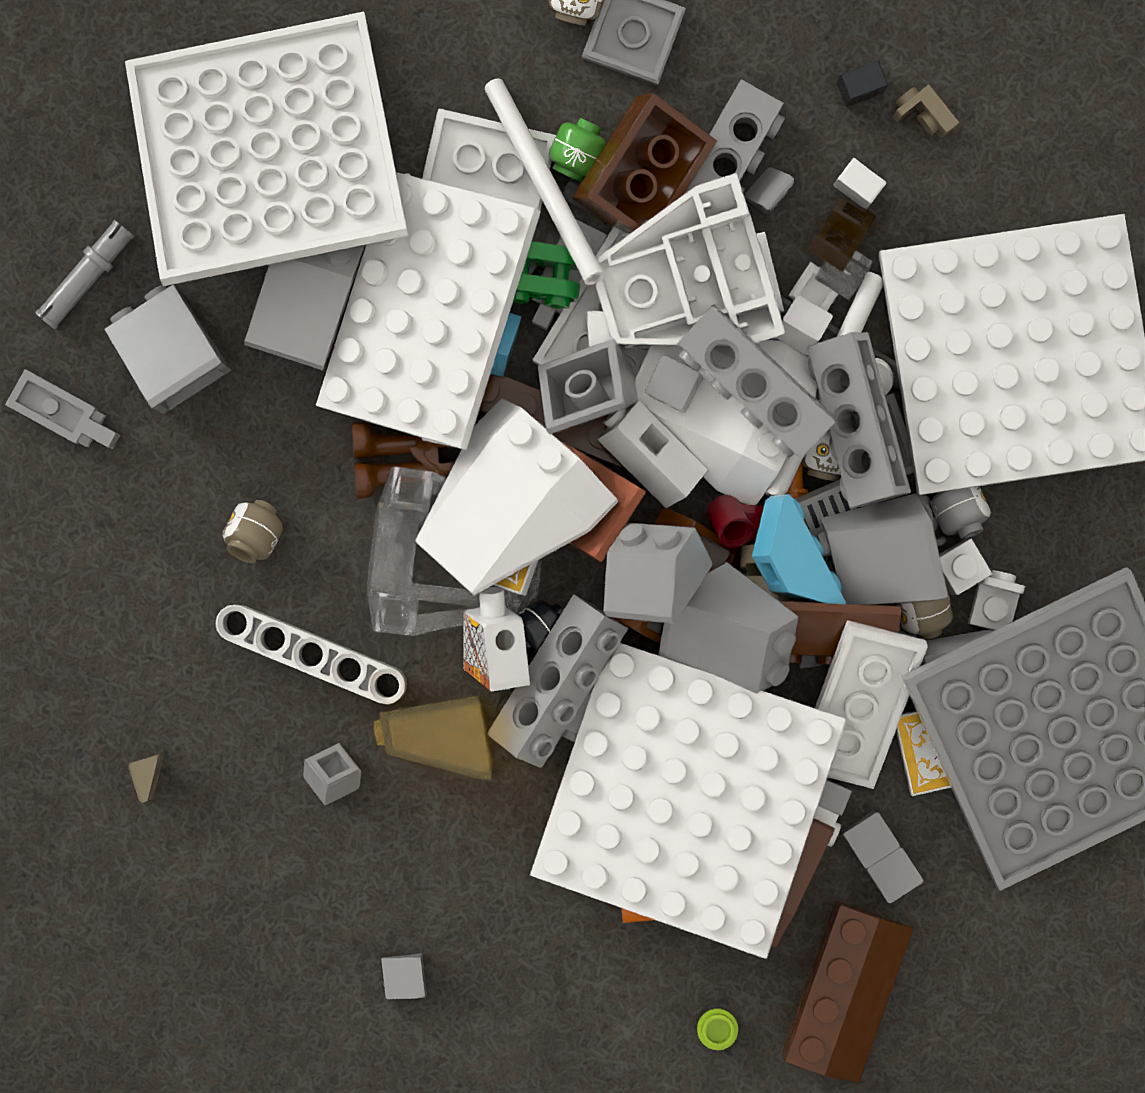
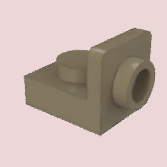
(933, 114)

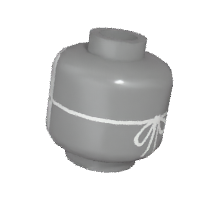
(961, 511)

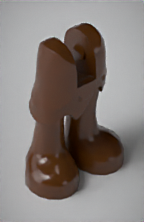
(369, 444)

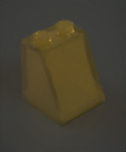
(439, 734)

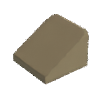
(146, 775)

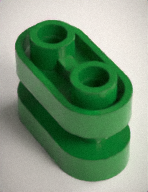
(555, 291)

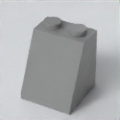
(166, 348)
(884, 553)
(733, 632)

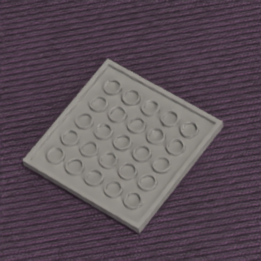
(1044, 727)

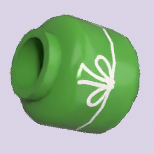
(576, 148)

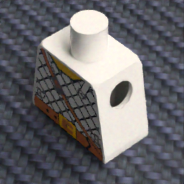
(495, 643)

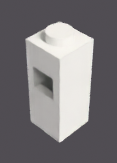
(651, 453)

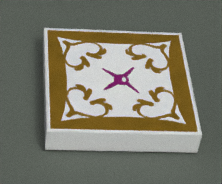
(919, 758)

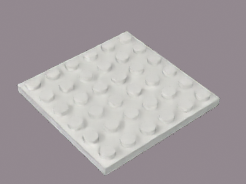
(264, 149)
(1018, 353)
(688, 799)

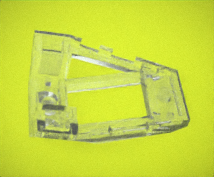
(390, 587)

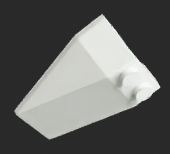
(684, 263)
(713, 429)
(510, 500)

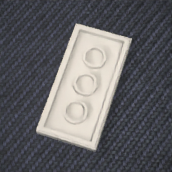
(870, 694)

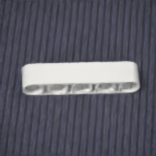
(291, 653)

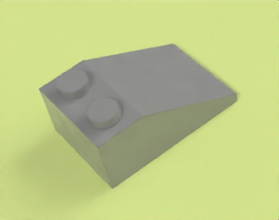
(304, 305)

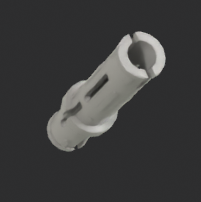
(86, 272)

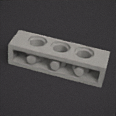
(744, 106)
(812, 417)
(876, 431)
(559, 681)

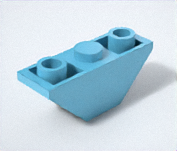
(791, 556)

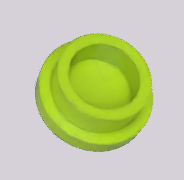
(717, 1029)

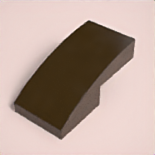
(842, 233)

